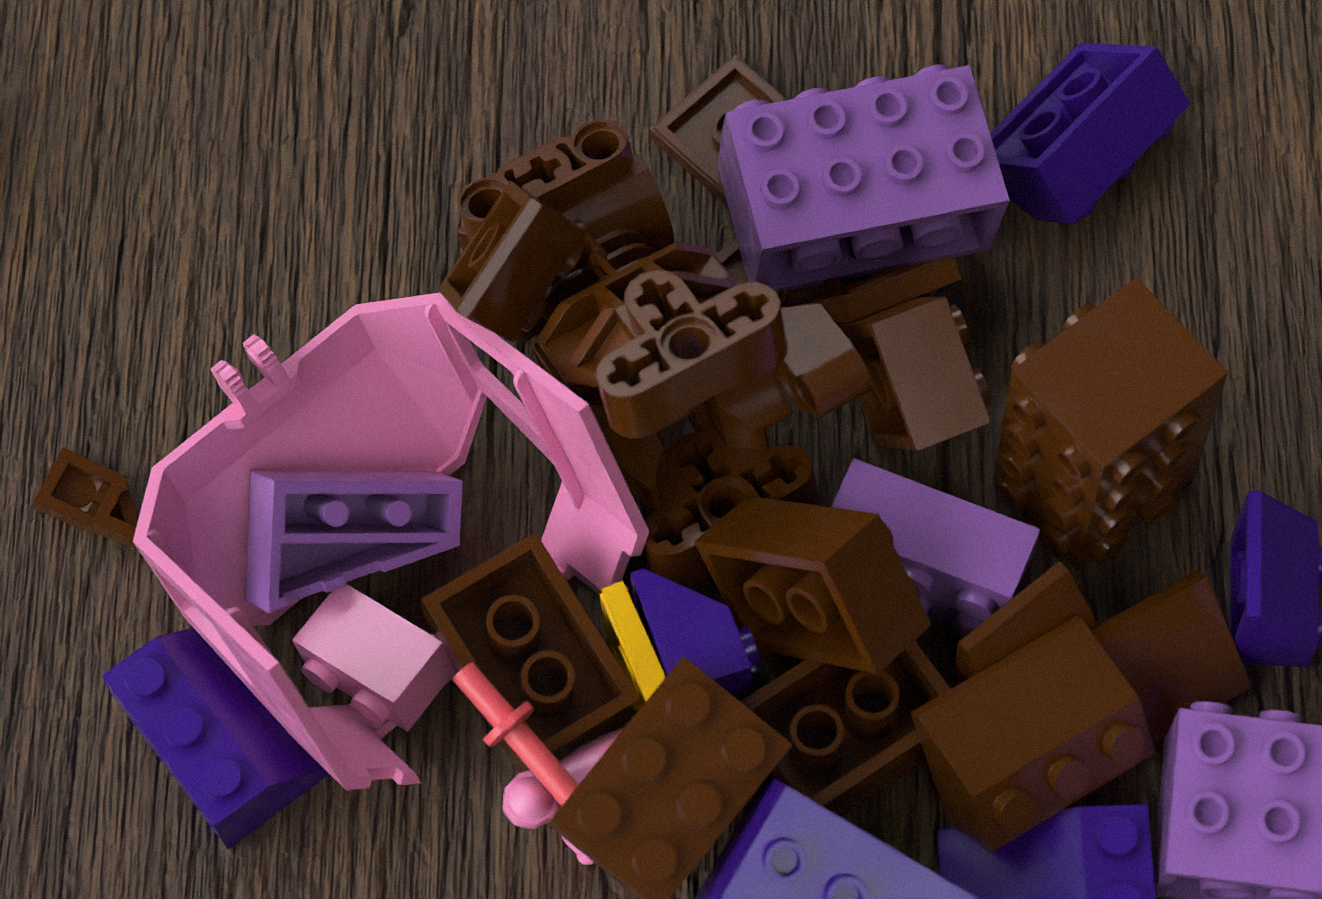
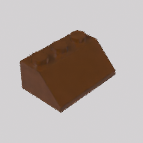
(1031, 735)

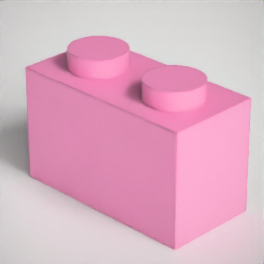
(373, 657)

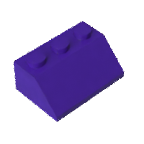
(1085, 128)
(212, 733)

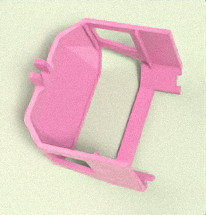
(368, 393)

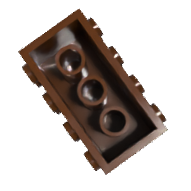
(1106, 424)

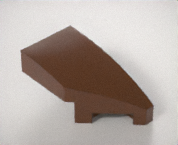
(88, 497)

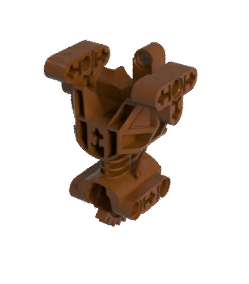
(670, 336)

